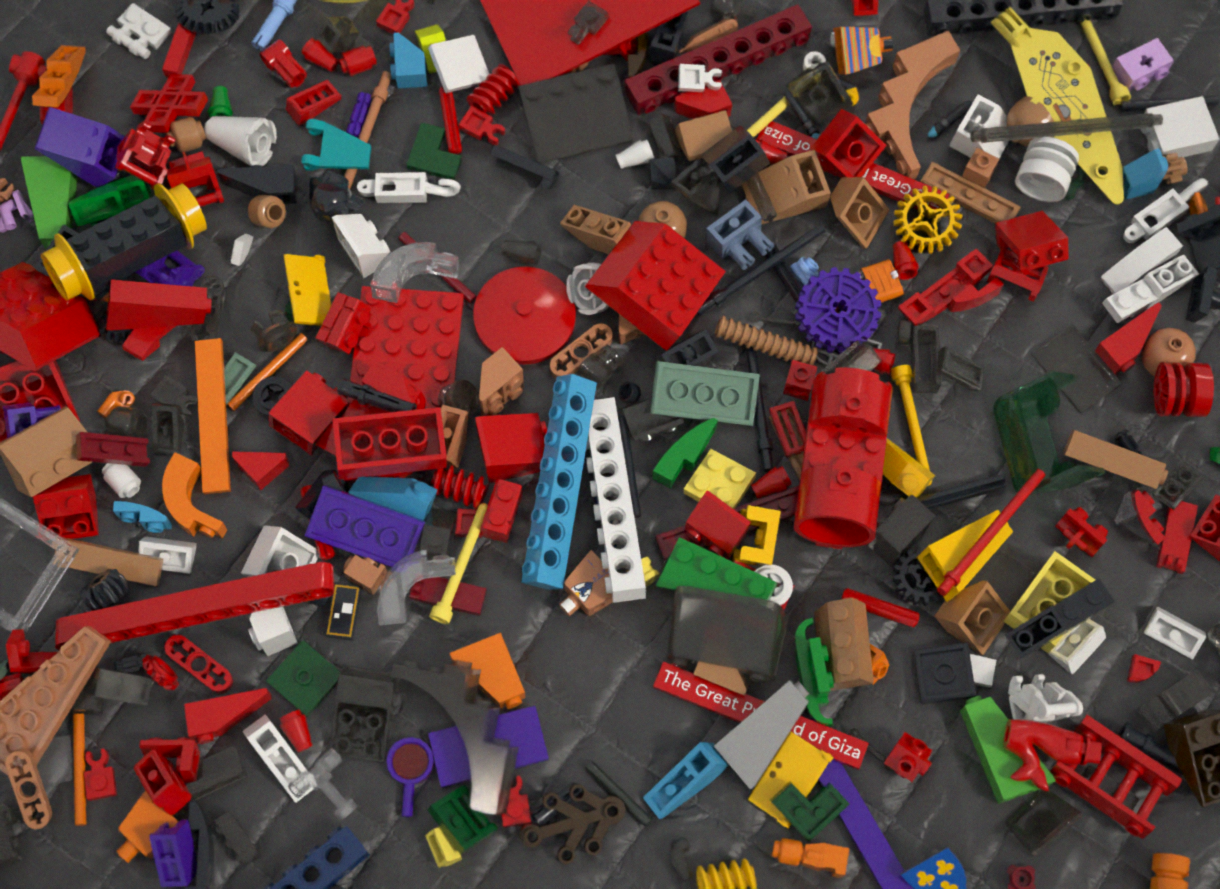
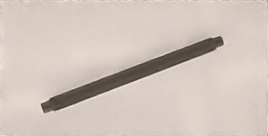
(1066, 128)

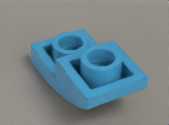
(148, 517)

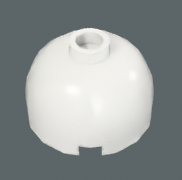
(579, 294)

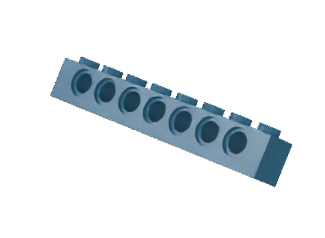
(566, 435)

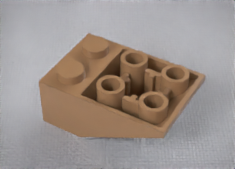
(794, 186)

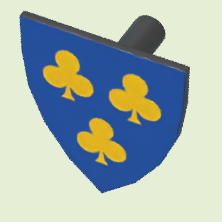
(937, 871)

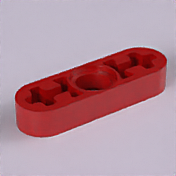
(188, 646)

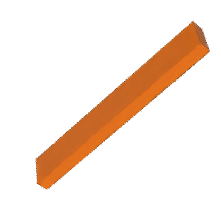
(212, 416)

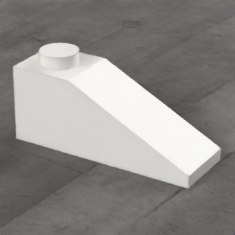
(275, 752)

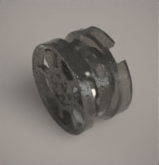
(459, 396)

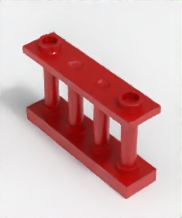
(1137, 766)

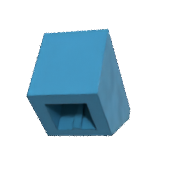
(409, 63)
(1144, 174)

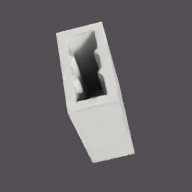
(1184, 129)

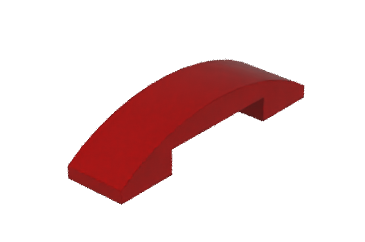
(938, 297)

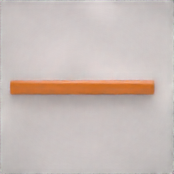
(274, 365)
(79, 769)

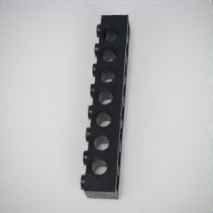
(1058, 12)

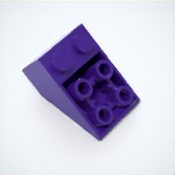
(80, 146)

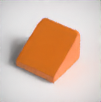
(1197, 204)

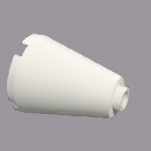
(243, 137)

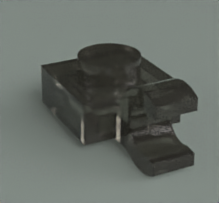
(587, 20)

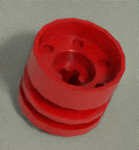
(1183, 389)

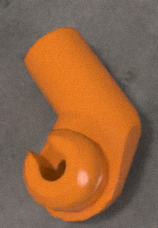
(116, 399)

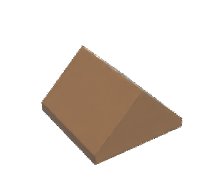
(702, 133)

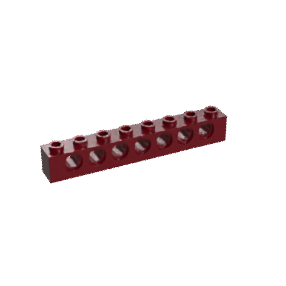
(725, 49)

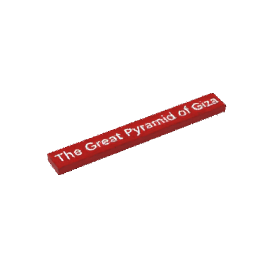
(879, 178)
(738, 707)

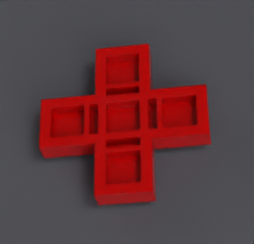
(172, 101)

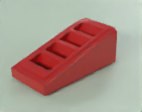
(301, 112)

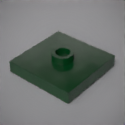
(304, 678)

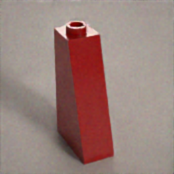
(155, 305)

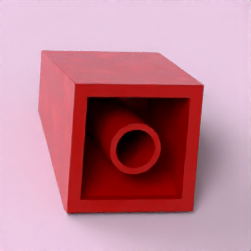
(307, 411)
(511, 444)

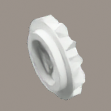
(778, 574)

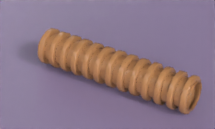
(765, 341)

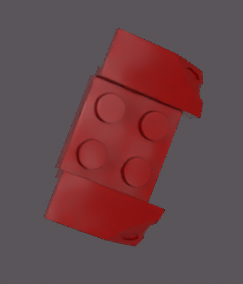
(383, 380)

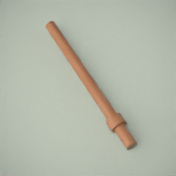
(379, 96)

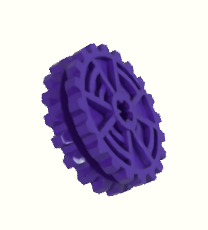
(818, 305)

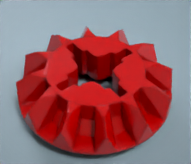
(160, 672)

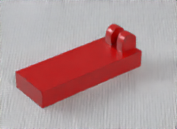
(1176, 545)

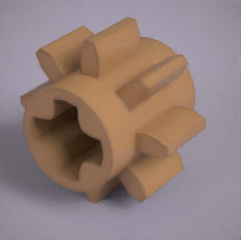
(1176, 168)

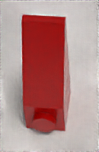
(1125, 344)
(218, 715)

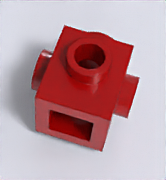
(909, 757)

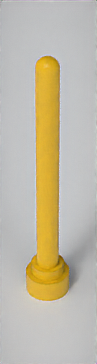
(902, 376)

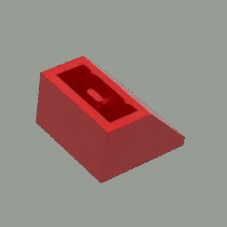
(69, 507)
(1208, 529)

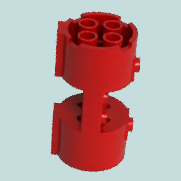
(843, 458)

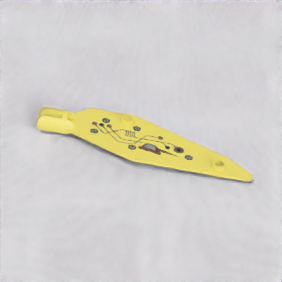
(1068, 90)

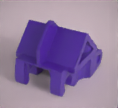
(183, 275)

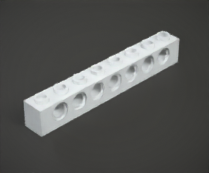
(630, 584)

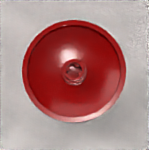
(524, 314)

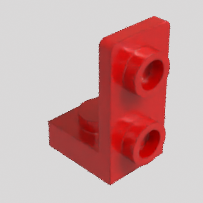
(19, 654)
(183, 749)

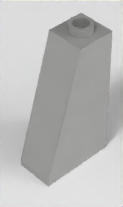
(759, 737)

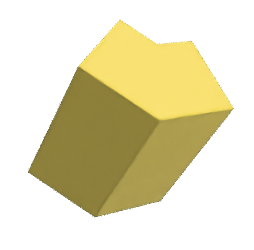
(442, 848)

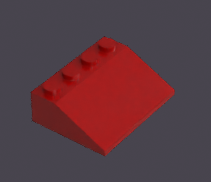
(39, 387)

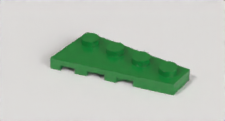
(702, 569)

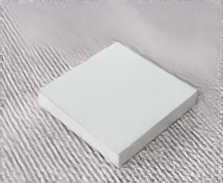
(459, 63)

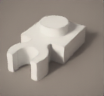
(693, 78)

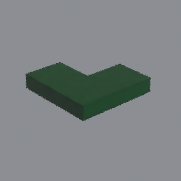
(429, 158)
(812, 815)

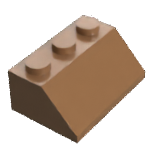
(43, 452)
(845, 633)

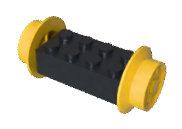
(124, 242)

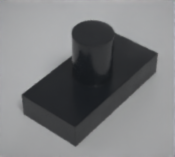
(1202, 295)

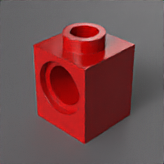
(800, 380)

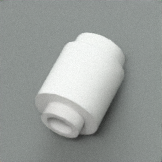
(121, 479)

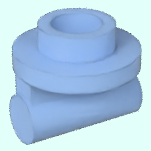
(805, 269)

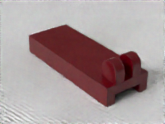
(112, 449)
(466, 599)

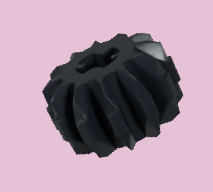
(105, 590)

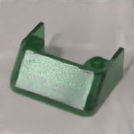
(1028, 438)

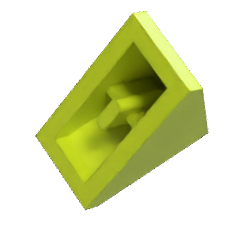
(425, 38)

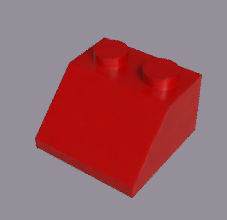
(848, 145)
(717, 525)

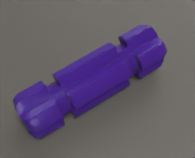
(359, 114)

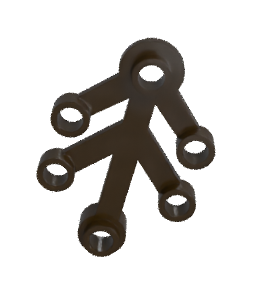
(577, 821)

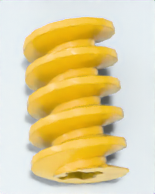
(726, 878)

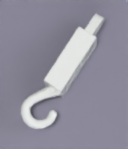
(409, 187)
(1165, 210)

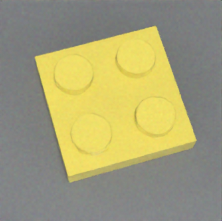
(722, 478)

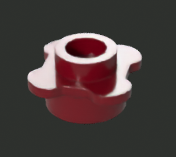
(1026, 872)

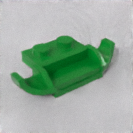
(812, 671)

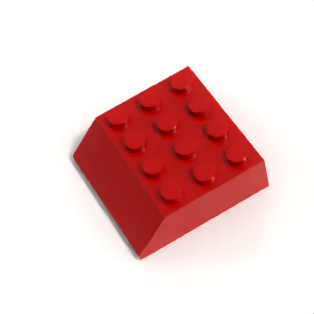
(655, 280)
(38, 321)

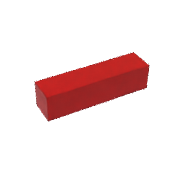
(178, 51)

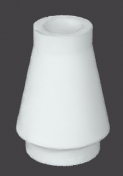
(636, 154)

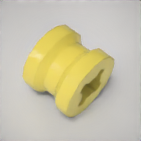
(650, 574)

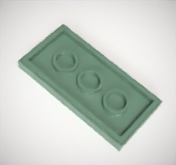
(704, 393)

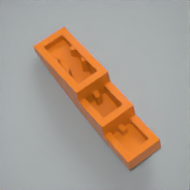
(59, 76)

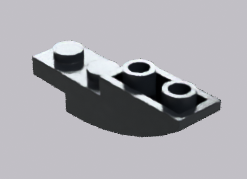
(1059, 618)

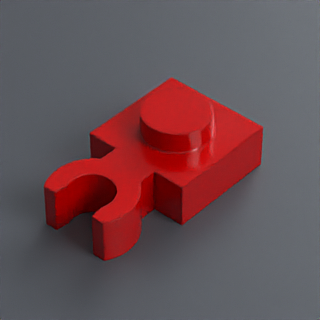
(395, 16)
(478, 124)
(101, 780)
(517, 808)

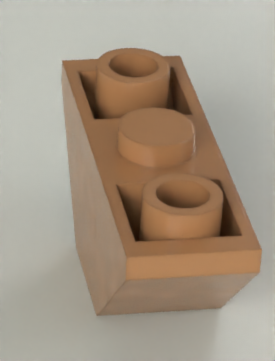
(595, 228)

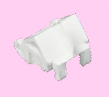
(1042, 703)

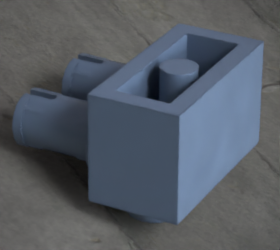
(734, 230)

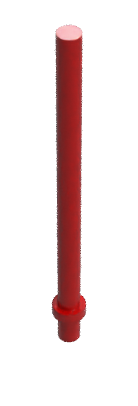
(952, 578)

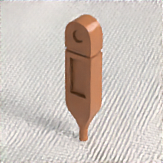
(710, 34)

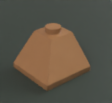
(858, 208)
(974, 616)

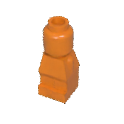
(814, 856)

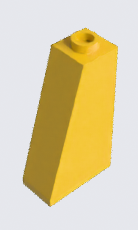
(948, 552)

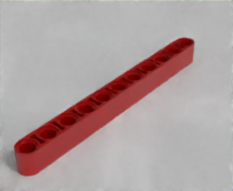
(203, 604)

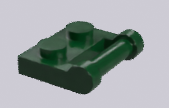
(457, 823)

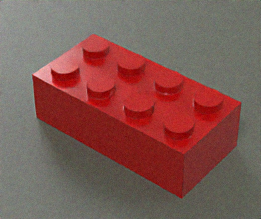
(389, 443)

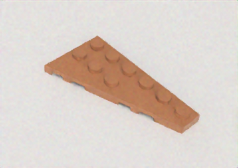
(42, 701)

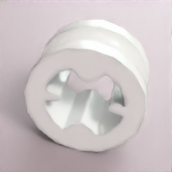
(813, 56)

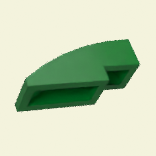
(109, 200)
(684, 453)

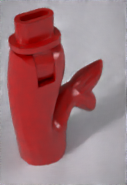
(1054, 741)

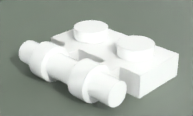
(142, 25)

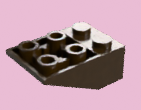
(1196, 749)

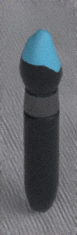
(938, 128)
(811, 130)

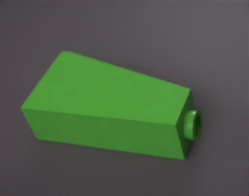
(49, 192)
(987, 728)

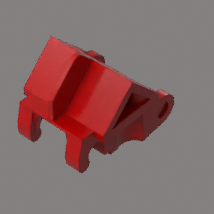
(145, 150)
(195, 171)

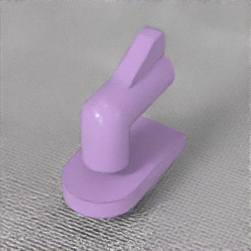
(6, 218)

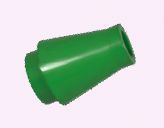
(220, 103)

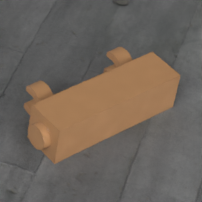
(1115, 459)

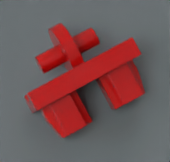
(1082, 533)

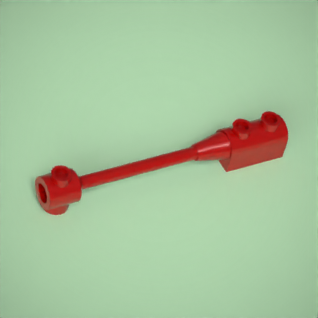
(27, 71)

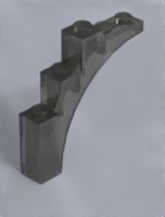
(490, 757)

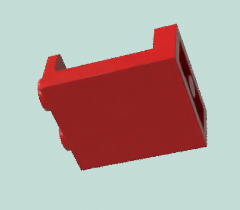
(1033, 239)

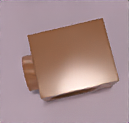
(980, 167)

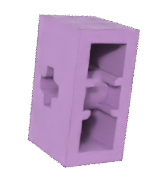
(1143, 65)

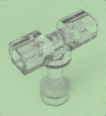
(319, 778)

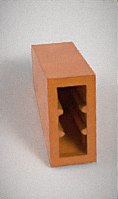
(498, 673)

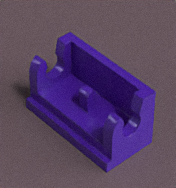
(174, 854)

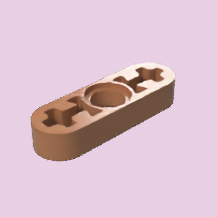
(590, 335)
(22, 799)

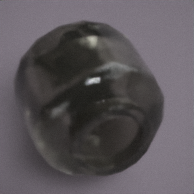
(126, 422)

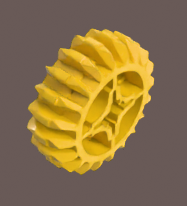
(936, 239)

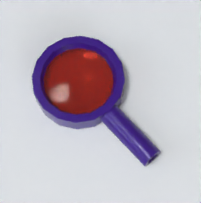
(410, 764)

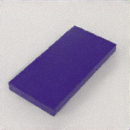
(363, 527)
(518, 726)

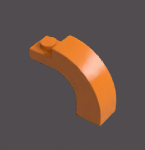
(177, 490)

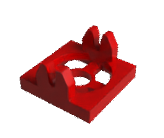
(1015, 276)

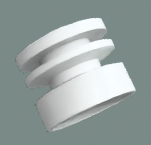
(1047, 169)

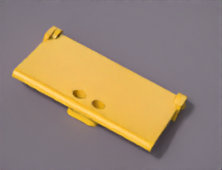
(311, 296)
(793, 762)

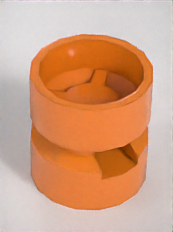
(1169, 871)

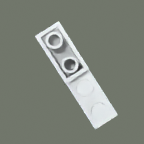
(1151, 289)

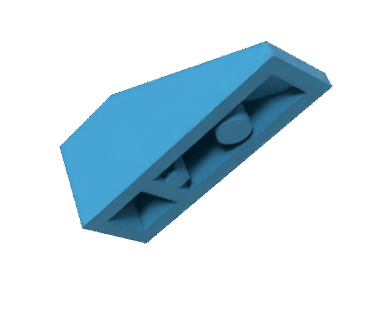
(397, 493)
(686, 779)

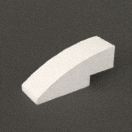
(1142, 261)

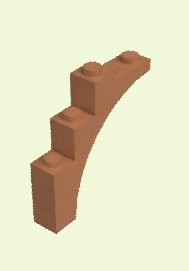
(913, 70)

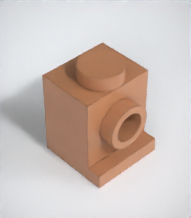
(364, 573)

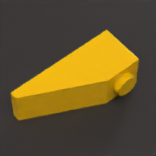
(905, 471)

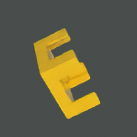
(764, 538)

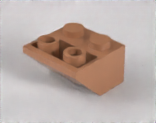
(500, 382)

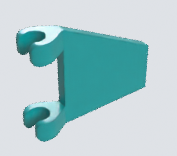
(338, 149)

